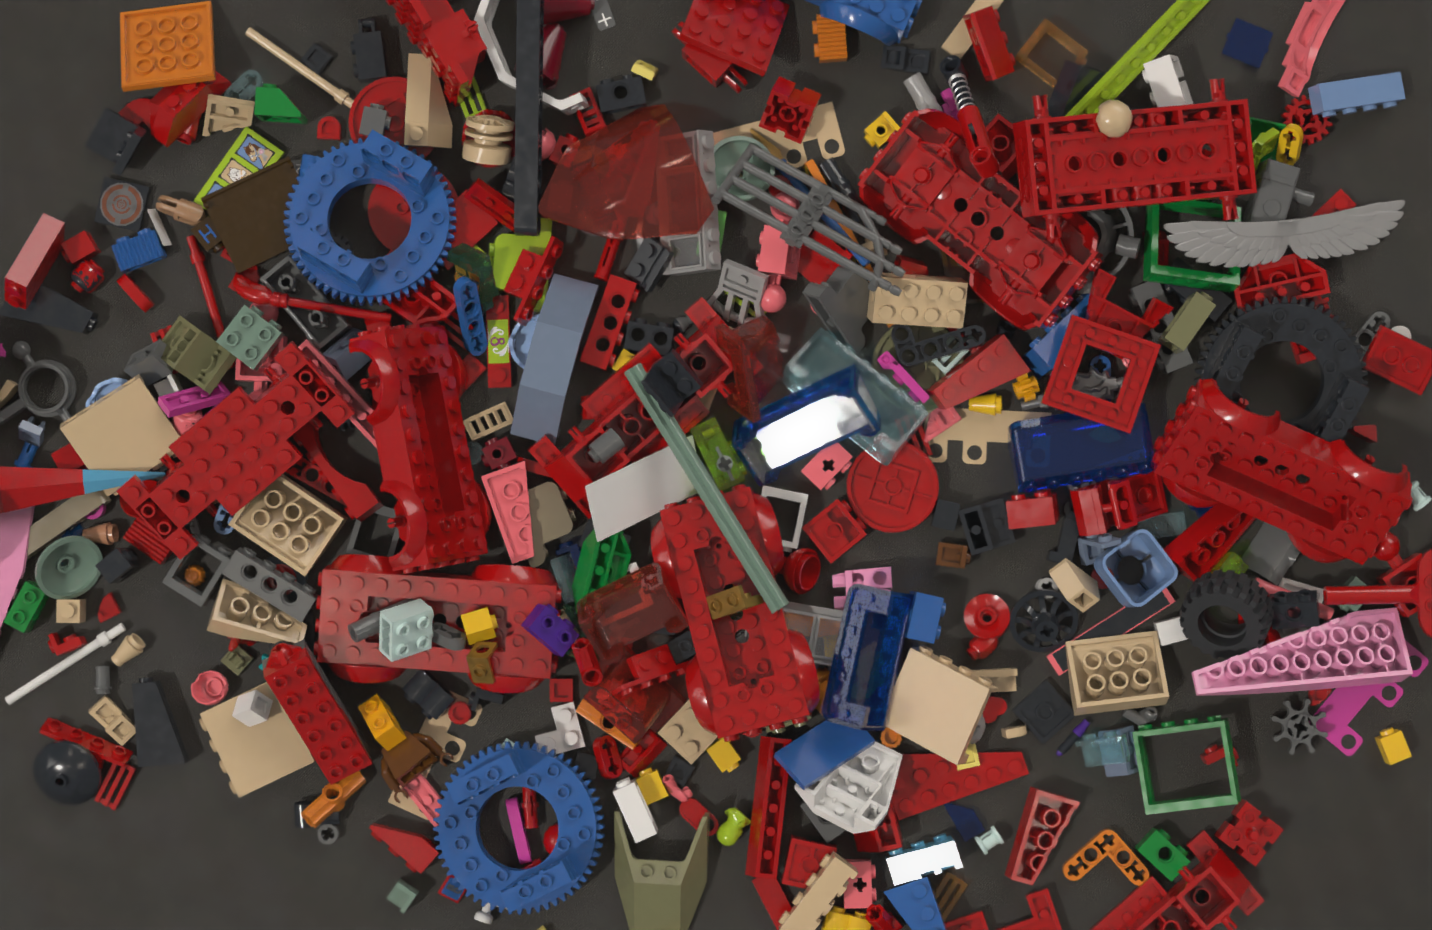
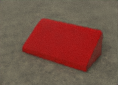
(644, 753)

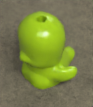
(732, 829)

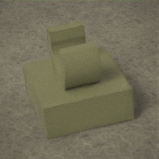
(237, 660)

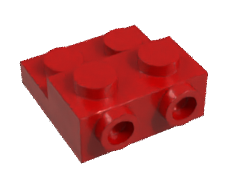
(835, 530)

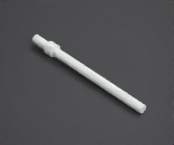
(102, 639)

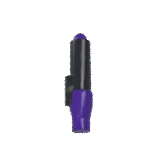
(1075, 735)

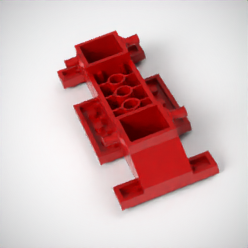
(446, 39)
(619, 408)
(236, 449)
(1177, 909)

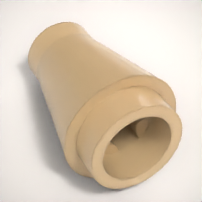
(129, 648)

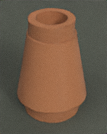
(102, 534)

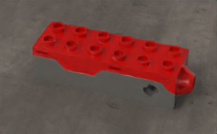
(316, 710)

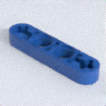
(474, 314)

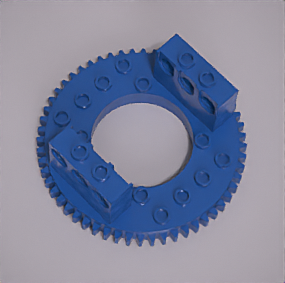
(370, 162)
(576, 825)

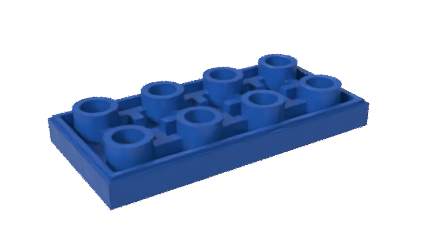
(822, 751)

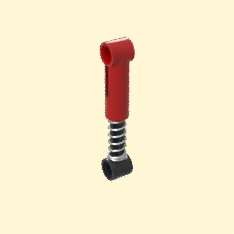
(969, 117)

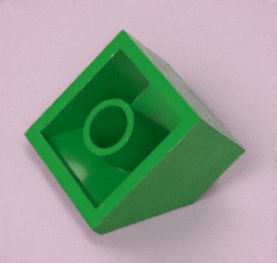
(275, 106)

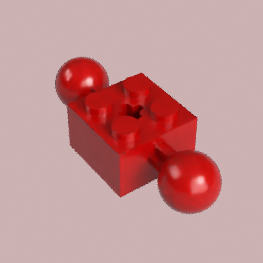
(1401, 570)

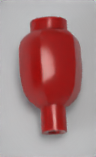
(982, 648)

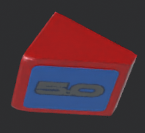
(451, 890)

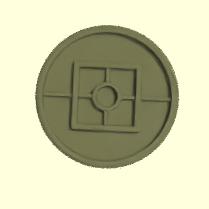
(924, 374)

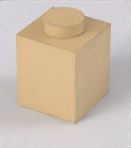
(71, 611)

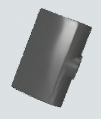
(1270, 554)

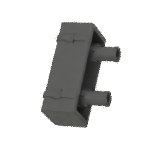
(1275, 192)
(320, 327)

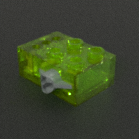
(718, 454)

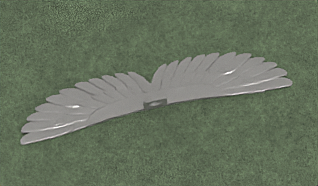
(1267, 241)

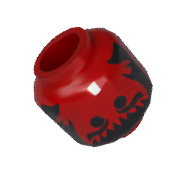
(87, 276)

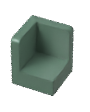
(402, 895)

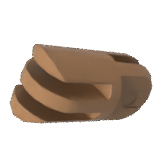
(181, 210)

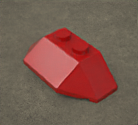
(180, 105)
(1285, 277)
(426, 306)

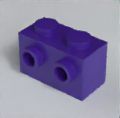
(550, 629)

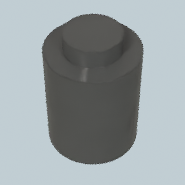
(605, 446)

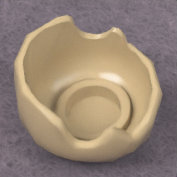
(1114, 118)

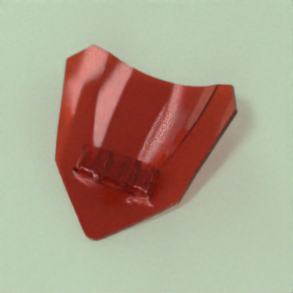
(630, 181)

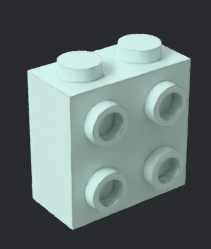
(406, 629)

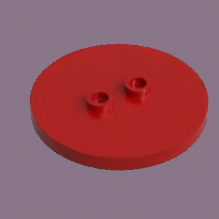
(391, 94)
(391, 214)
(893, 495)

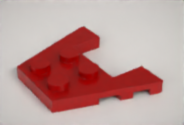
(1115, 317)

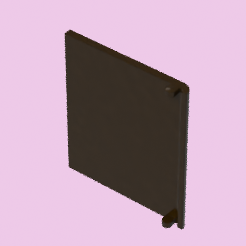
(252, 214)

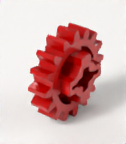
(1314, 124)

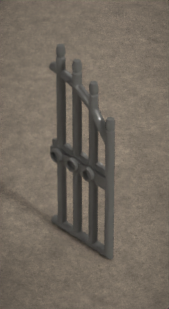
(808, 216)

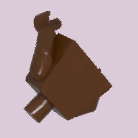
(409, 760)

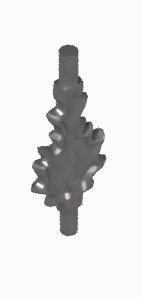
(1091, 383)

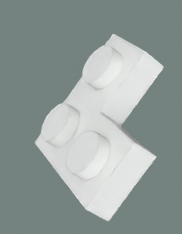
(568, 732)

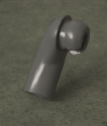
(1141, 717)

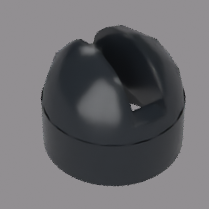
(1010, 329)

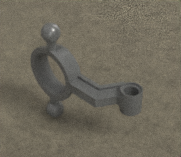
(22, 351)

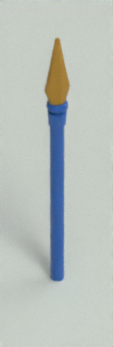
(800, 186)

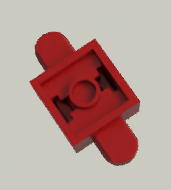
(710, 66)

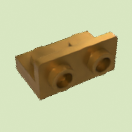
(731, 602)

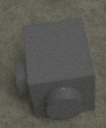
(374, 118)

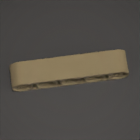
(63, 517)

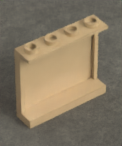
(122, 431)
(938, 703)
(258, 752)

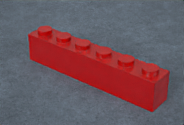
(767, 811)

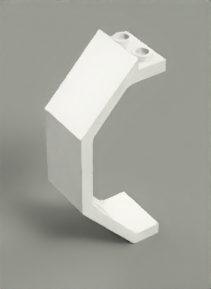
(484, 20)

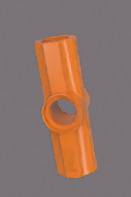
(587, 711)
(324, 807)

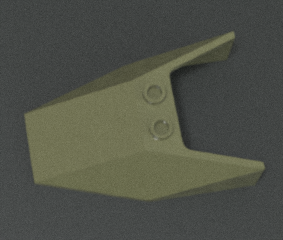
(660, 891)

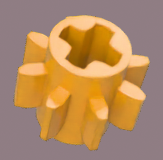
(1026, 387)

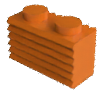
(831, 40)

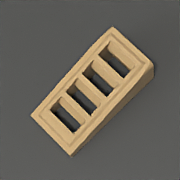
(470, 429)

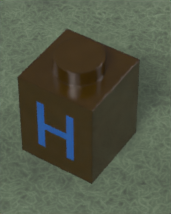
(208, 236)

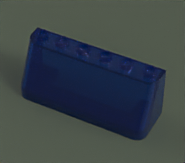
(1077, 450)
(866, 657)

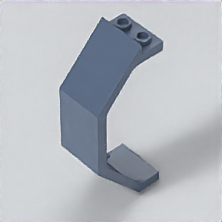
(552, 358)

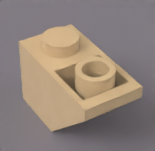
(1075, 585)

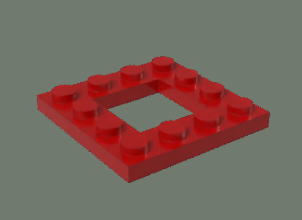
(1116, 415)

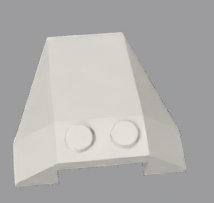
(856, 792)

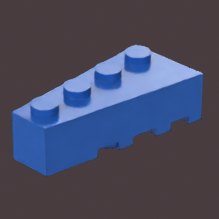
(1044, 350)

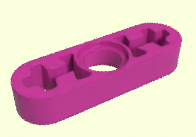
(518, 832)

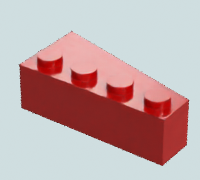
(981, 371)

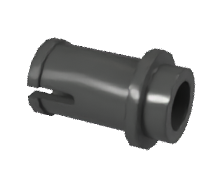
(102, 680)

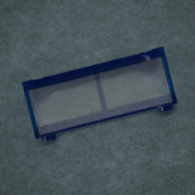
(805, 424)

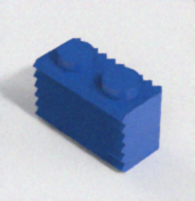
(139, 250)

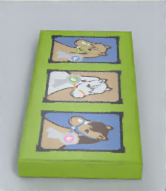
(245, 157)

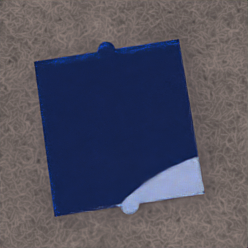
(1247, 43)

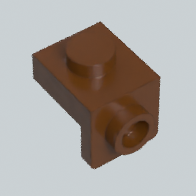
(952, 555)

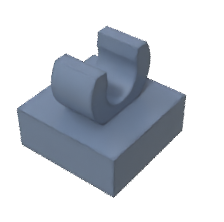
(31, 433)

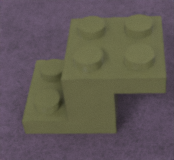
(196, 355)

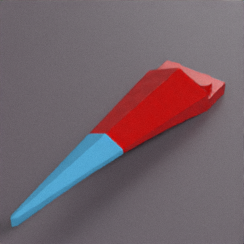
(35, 486)

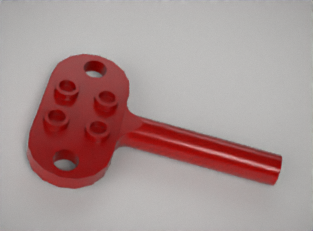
(1418, 593)

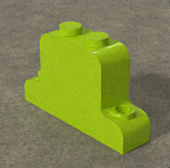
(507, 249)

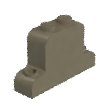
(548, 518)

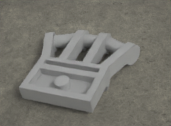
(740, 282)

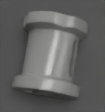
(1053, 586)

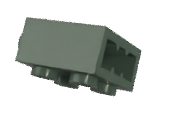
(251, 337)

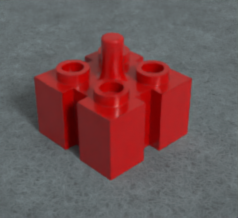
(790, 110)
(1248, 832)

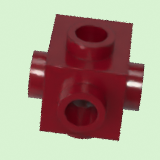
(507, 453)

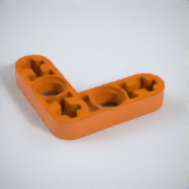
(1110, 850)

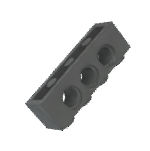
(1137, 298)
(237, 571)

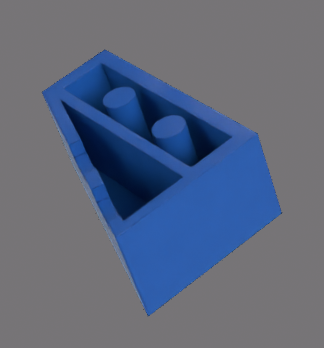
(917, 905)

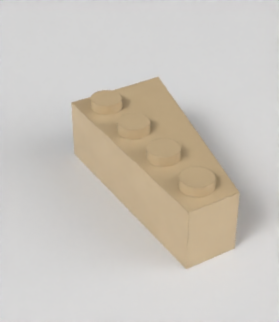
(819, 894)

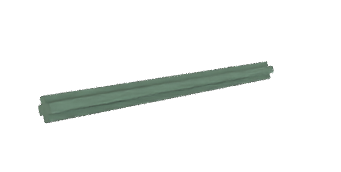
(710, 495)

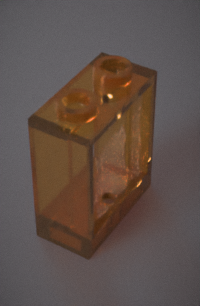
(1060, 36)

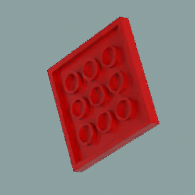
(736, 30)

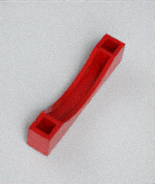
(358, 497)

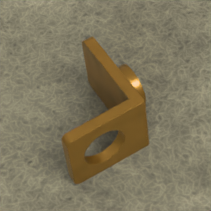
(480, 662)

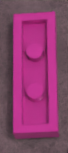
(191, 400)

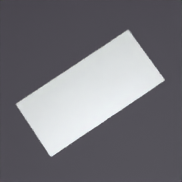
(637, 492)

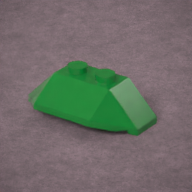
(600, 564)

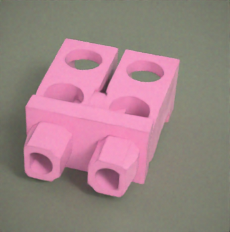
(875, 577)

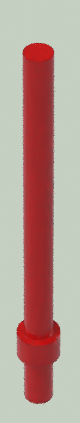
(197, 259)

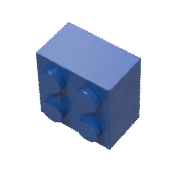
(925, 617)

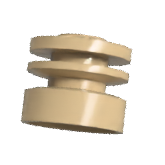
(487, 142)

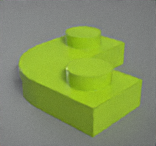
(1264, 144)

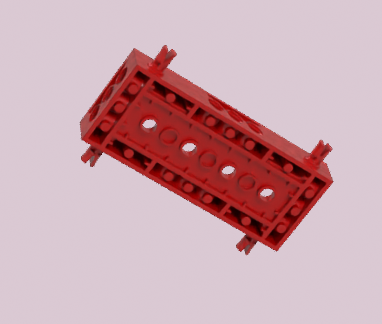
(1054, 189)

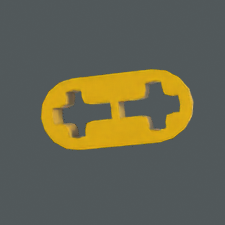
(1285, 144)

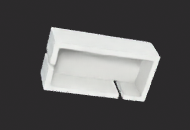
(1164, 82)

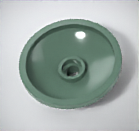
(728, 153)
(73, 575)

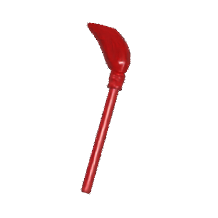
(263, 295)

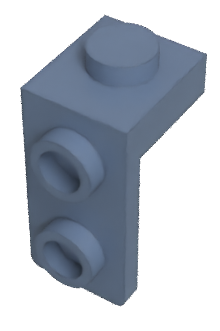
(1094, 545)

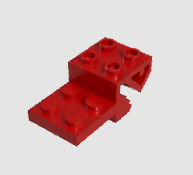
(1118, 503)

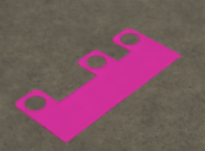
(1347, 702)

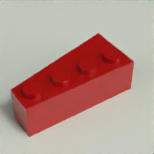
(1207, 540)
(1038, 833)

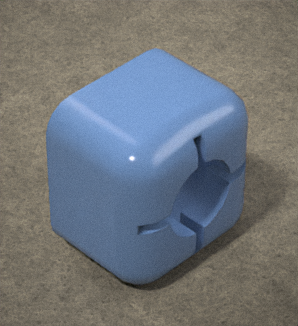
(1157, 569)

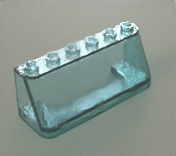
(899, 414)

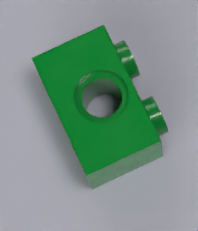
(26, 607)
(1150, 846)

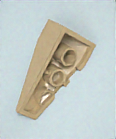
(426, 109)
(249, 617)

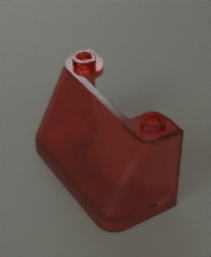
(629, 612)

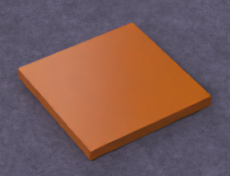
(167, 46)

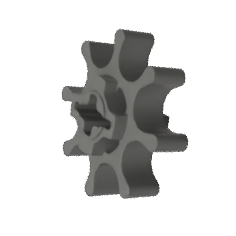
(1296, 736)

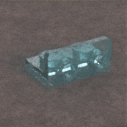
(1104, 750)

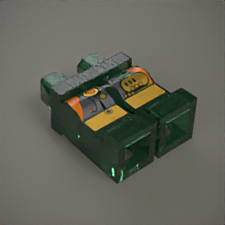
(478, 268)

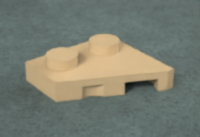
(227, 113)

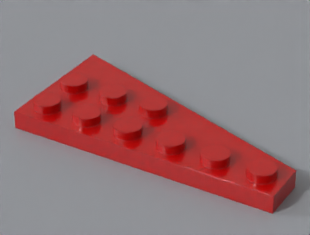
(931, 780)

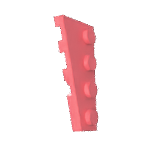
(511, 506)

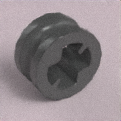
(332, 839)

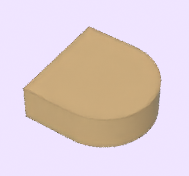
(1015, 731)

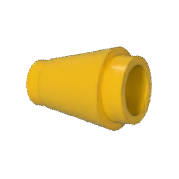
(987, 404)

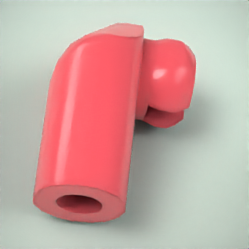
(673, 789)

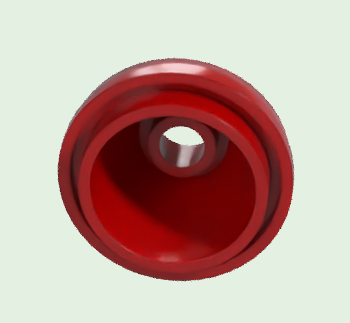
(801, 570)

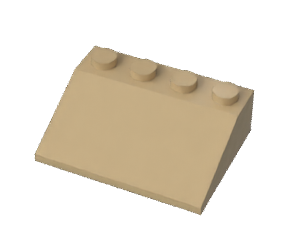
(289, 523)
(1116, 673)

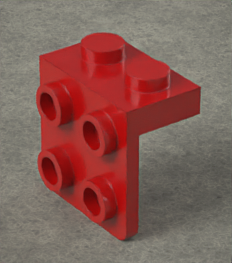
(815, 266)

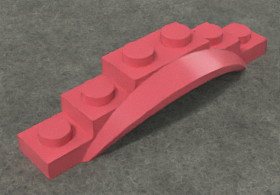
(1305, 42)

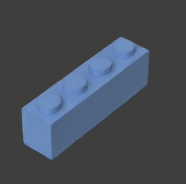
(1356, 94)

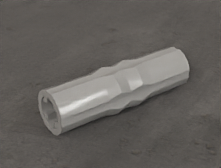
(921, 93)

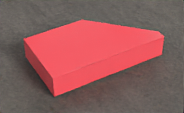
(939, 421)

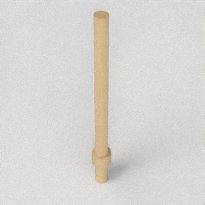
(340, 96)

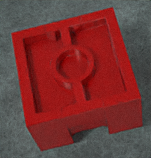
(803, 860)

